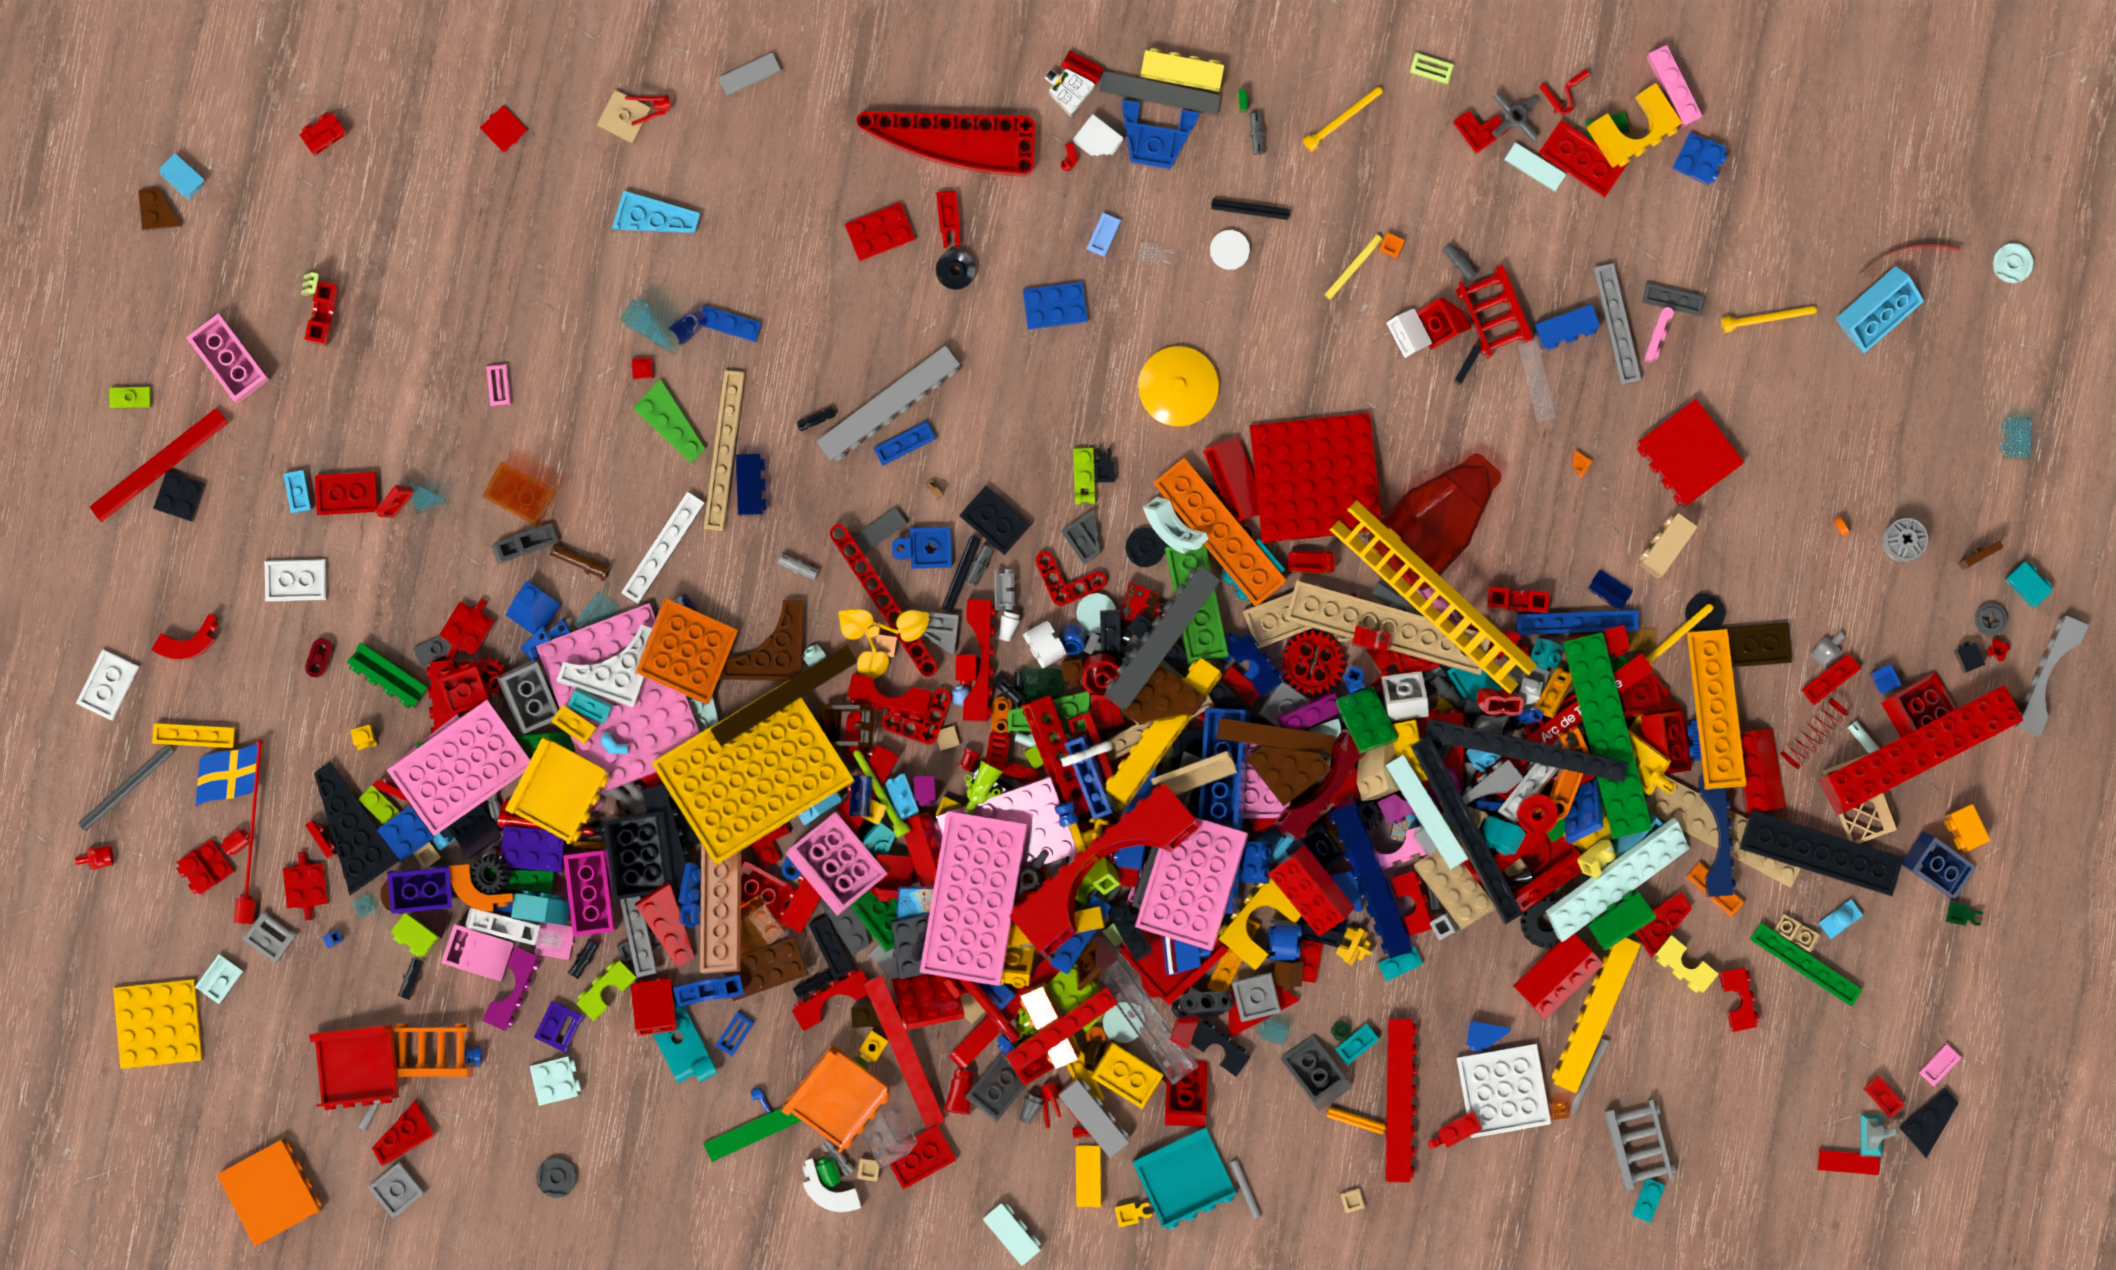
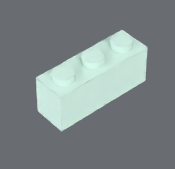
(1012, 1233)

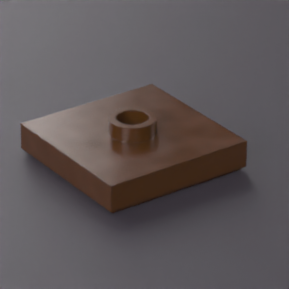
(1980, 553)

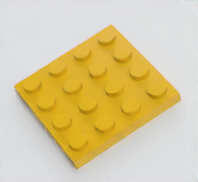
(157, 1024)

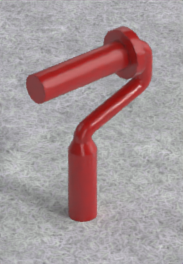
(1558, 108)

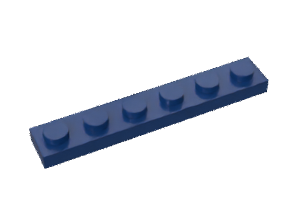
(1576, 622)

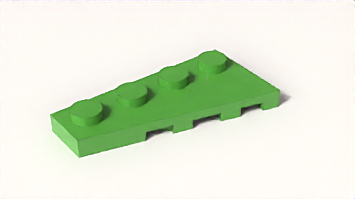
(667, 419)
(1066, 709)

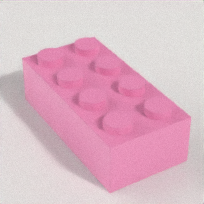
(227, 358)

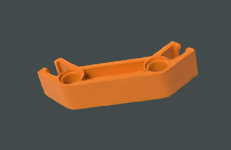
(1566, 781)

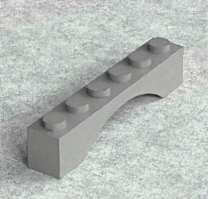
(2034, 713)
(1500, 781)

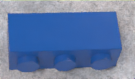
(1567, 327)

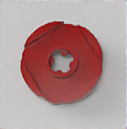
(1525, 812)

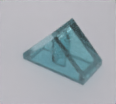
(424, 499)

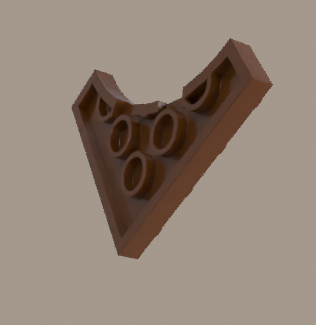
(778, 656)

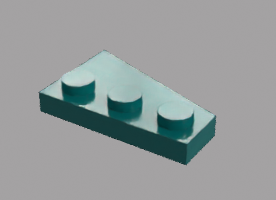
(878, 839)

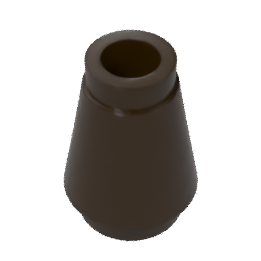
(1092, 1054)

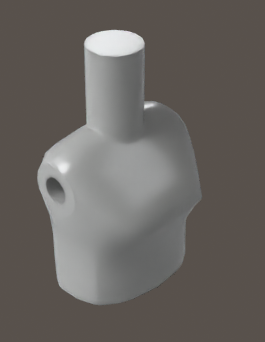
(1827, 649)

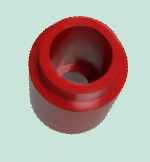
(235, 842)

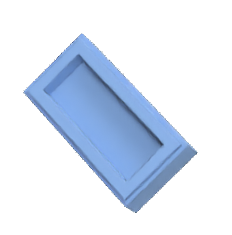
(1103, 234)

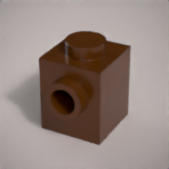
(1072, 672)
(1288, 974)

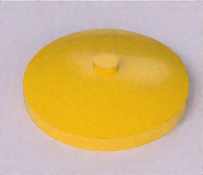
(1178, 386)

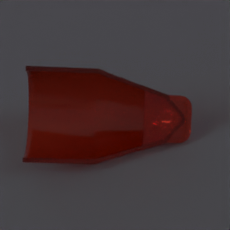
(1440, 516)

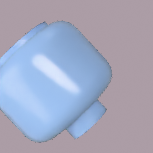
(960, 694)

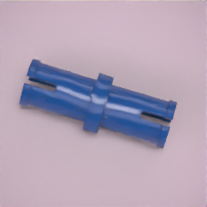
(1527, 717)

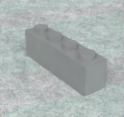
(1093, 1117)

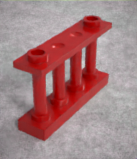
(1514, 314)

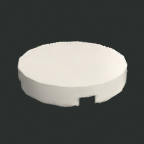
(1229, 250)

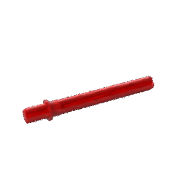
(991, 1009)

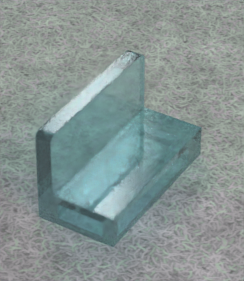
(596, 611)

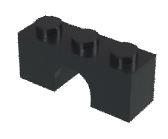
(1234, 1058)

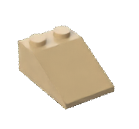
(1372, 775)

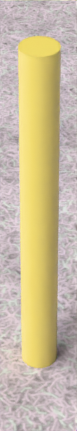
(1353, 267)

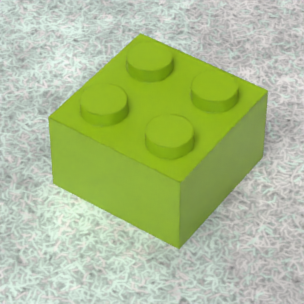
(415, 935)

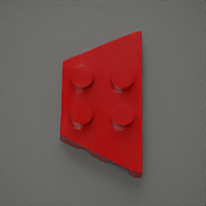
(1646, 698)
(1236, 1026)

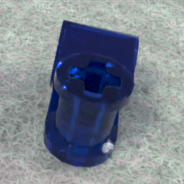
(687, 328)

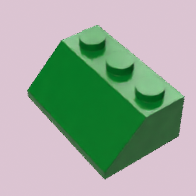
(1620, 920)

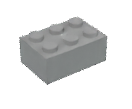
(528, 696)

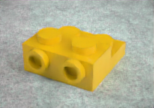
(1018, 966)

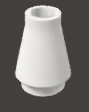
(1008, 625)

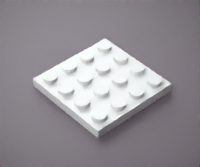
(1504, 1089)

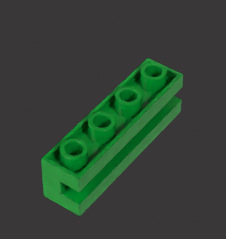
(387, 675)

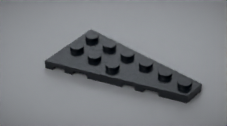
(356, 839)

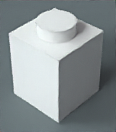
(1530, 692)

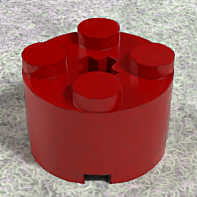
(1094, 668)

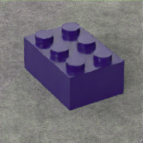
(533, 849)
(419, 889)

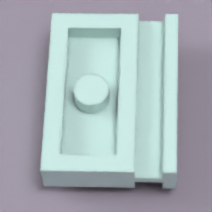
(219, 979)

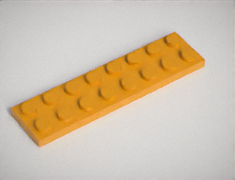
(1716, 709)

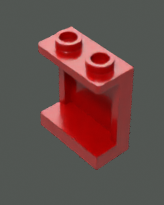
(653, 1006)

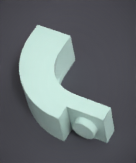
(1170, 528)

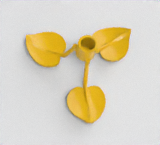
(856, 622)

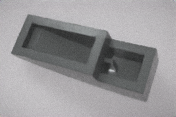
(524, 543)

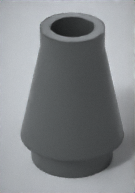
(1030, 1107)

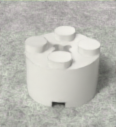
(1044, 644)

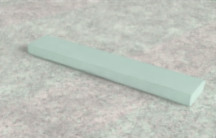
(1426, 812)

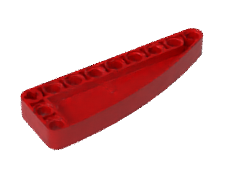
(967, 149)

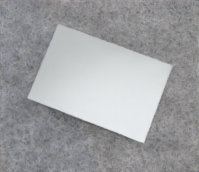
(295, 580)
(107, 684)

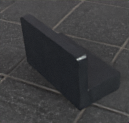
(1331, 937)

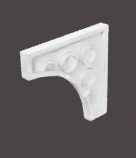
(611, 678)

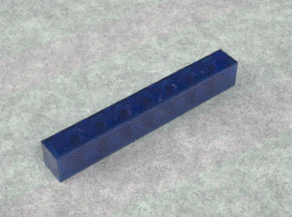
(1371, 879)

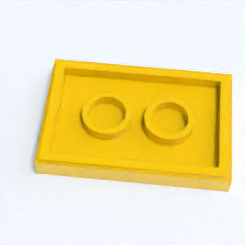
(1127, 1075)

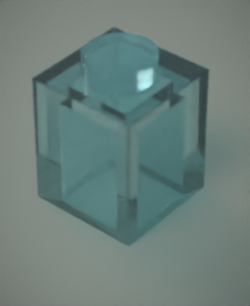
(1273, 1032)

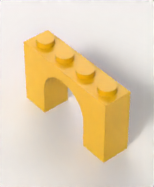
(1620, 148)
(1235, 934)

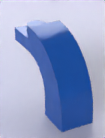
(708, 989)

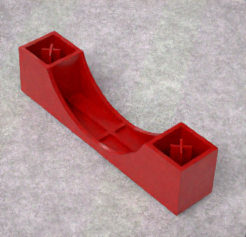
(1920, 750)
(1049, 913)

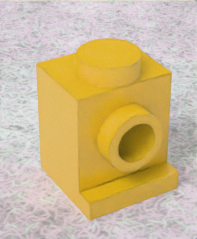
(364, 737)
(879, 1041)

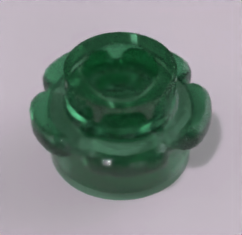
(1340, 1025)

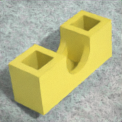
(1698, 978)

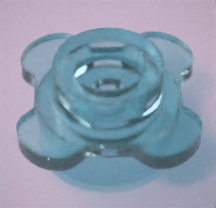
(358, 907)

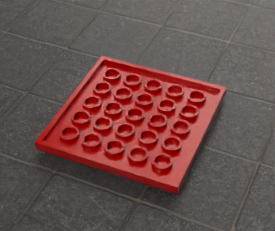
(1312, 475)

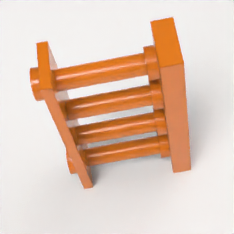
(421, 1068)

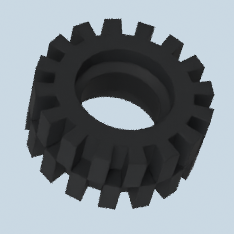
(500, 869)

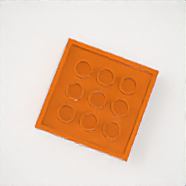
(686, 651)

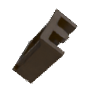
(831, 724)

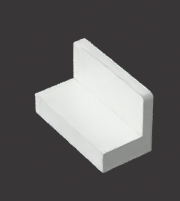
(1409, 332)

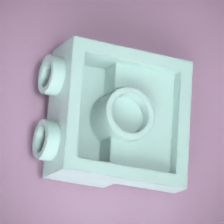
(555, 1080)

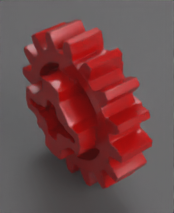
(484, 668)

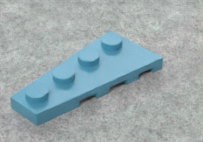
(647, 214)

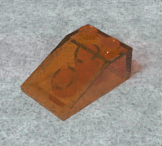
(758, 926)

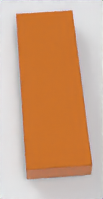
(1728, 904)

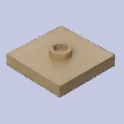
(620, 114)

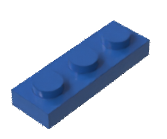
(731, 324)

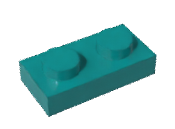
(590, 705)
(1399, 965)
(1357, 1044)
(1648, 1200)

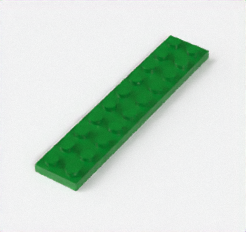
(1607, 733)

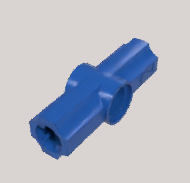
(1354, 680)

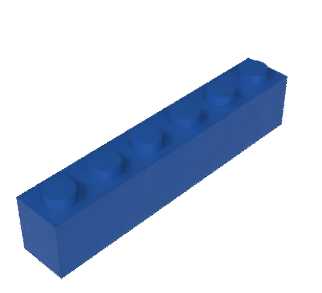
(1134, 856)

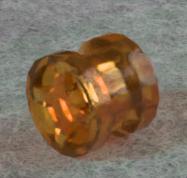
(1559, 1110)

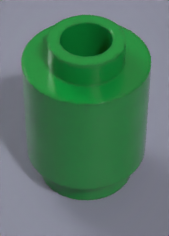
(828, 1171)

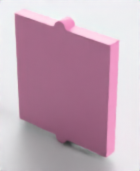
(567, 941)

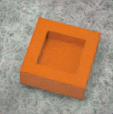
(1391, 245)

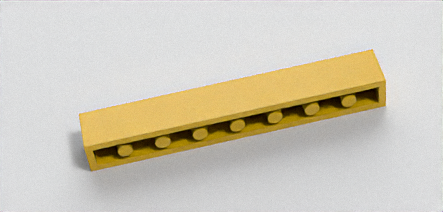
(1157, 739)
(1595, 1015)

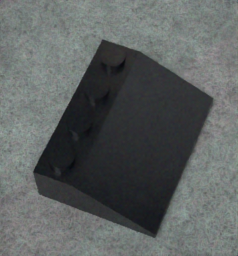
(635, 853)

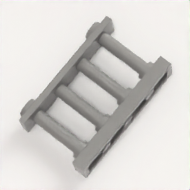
(1624, 1159)

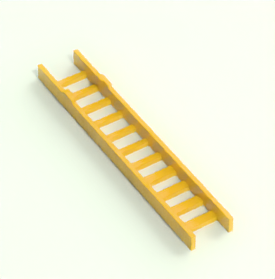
(1454, 633)

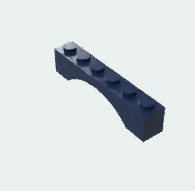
(1719, 878)

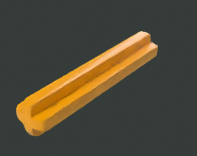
(1356, 1120)

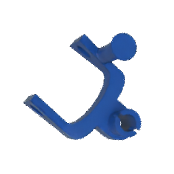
(530, 646)

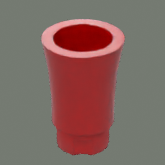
(959, 1087)

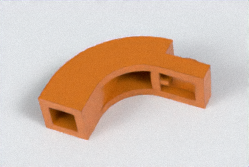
(469, 895)

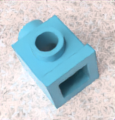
(1481, 759)

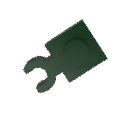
(1960, 914)

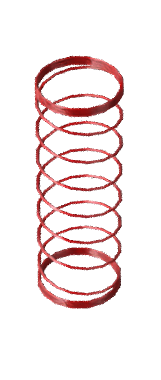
(1834, 704)

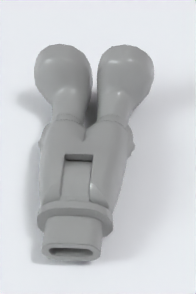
(634, 802)

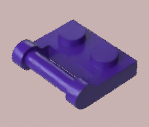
(552, 1024)

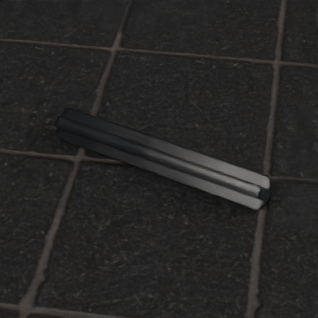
(1250, 209)
(960, 573)

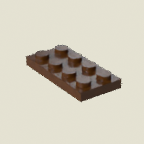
(770, 967)

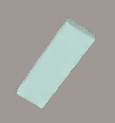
(1535, 167)

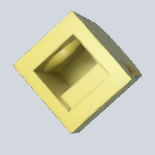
(1596, 858)

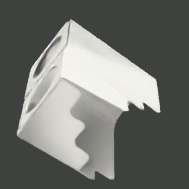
(1097, 138)

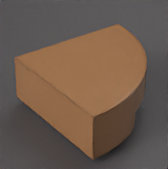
(934, 489)

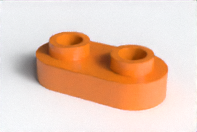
(1000, 716)

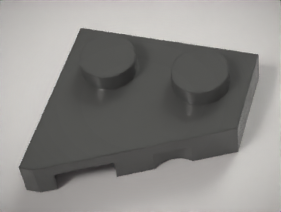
(1083, 537)

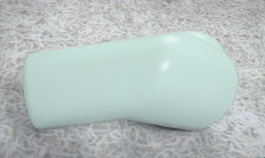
(1027, 740)

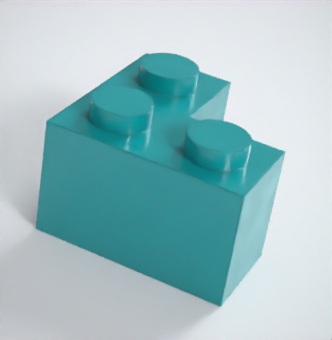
(545, 908)

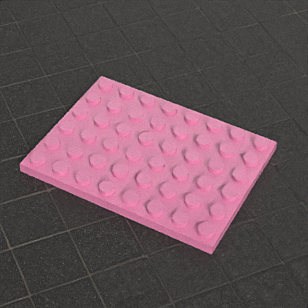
(651, 728)

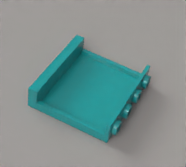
(1184, 1178)

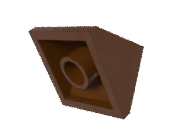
(1094, 962)

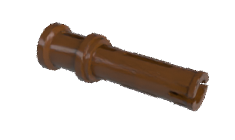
(589, 565)

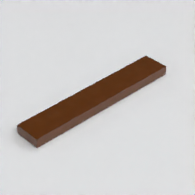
(1275, 736)

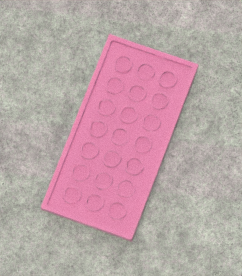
(973, 898)

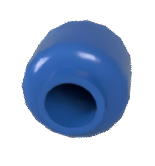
(1073, 639)

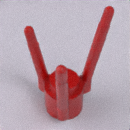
(659, 102)
(1050, 1093)

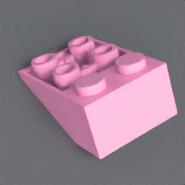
(477, 953)

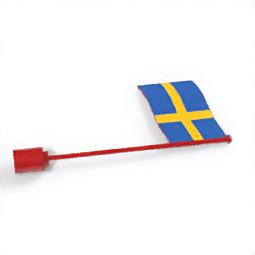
(228, 777)

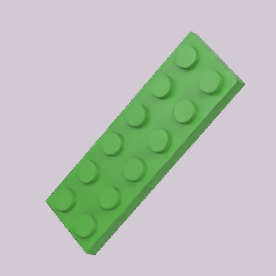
(1204, 633)

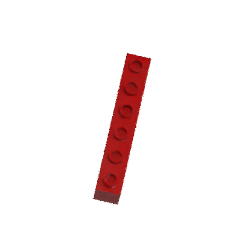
(1048, 750)

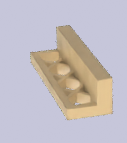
(1198, 773)

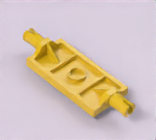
(1650, 766)

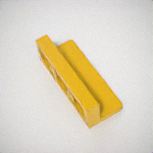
(1088, 1176)

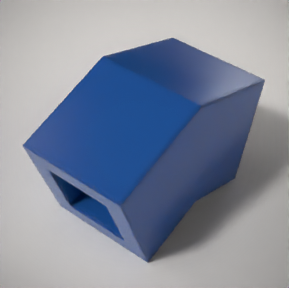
(329, 940)

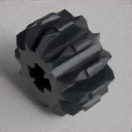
(1371, 807)

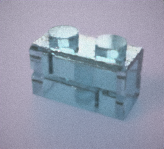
(2016, 438)

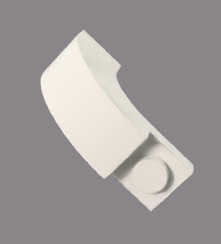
(502, 926)
(826, 1198)

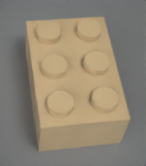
(1667, 545)

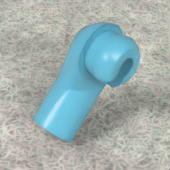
(611, 746)

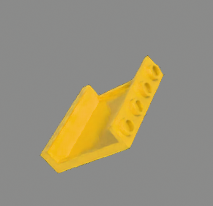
(558, 790)

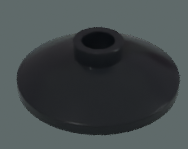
(957, 259)

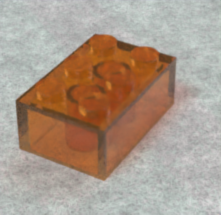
(519, 494)

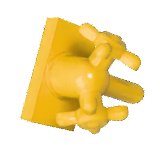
(1083, 839)

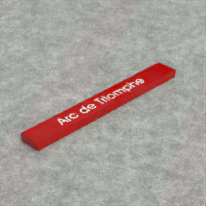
(1571, 715)

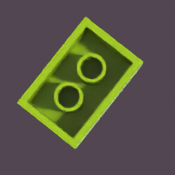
(1065, 992)

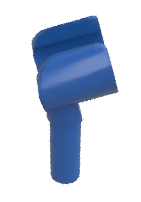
(756, 1094)

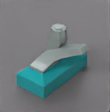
(1872, 1135)

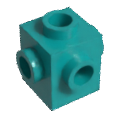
(1546, 654)

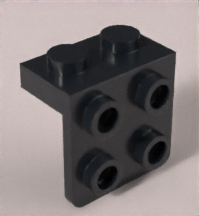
(474, 831)

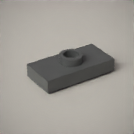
(431, 651)

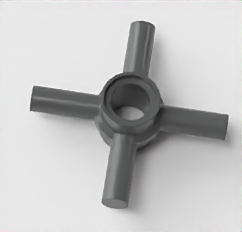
(1520, 111)
(1033, 872)

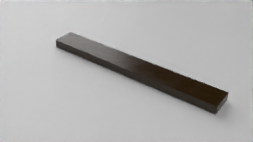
(783, 696)

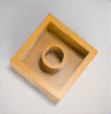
(1966, 828)

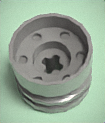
(1893, 543)

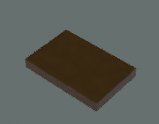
(1759, 645)

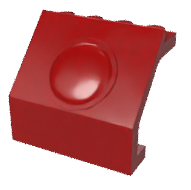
(1552, 866)

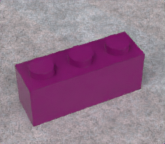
(1309, 712)
(924, 790)

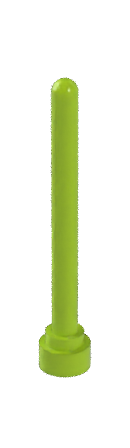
(900, 827)

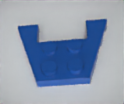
(1153, 144)

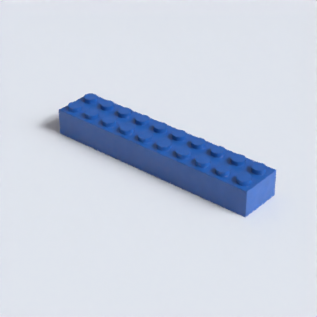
(1224, 799)

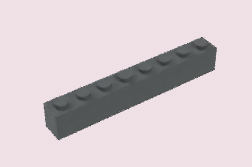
(1161, 638)

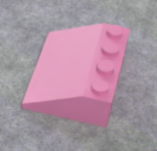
(836, 863)

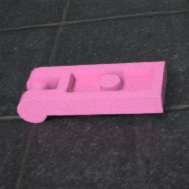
(1658, 334)

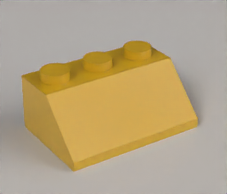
(1408, 734)

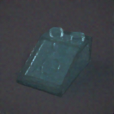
(641, 320)

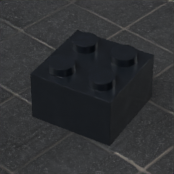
(1320, 845)

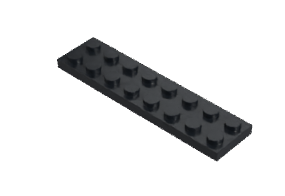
(1821, 853)

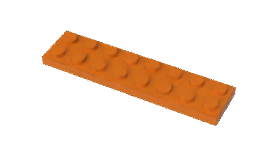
(1226, 537)

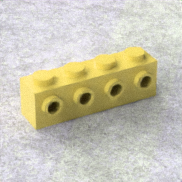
(1182, 70)

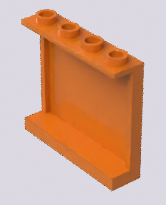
(837, 1097)
(270, 1192)

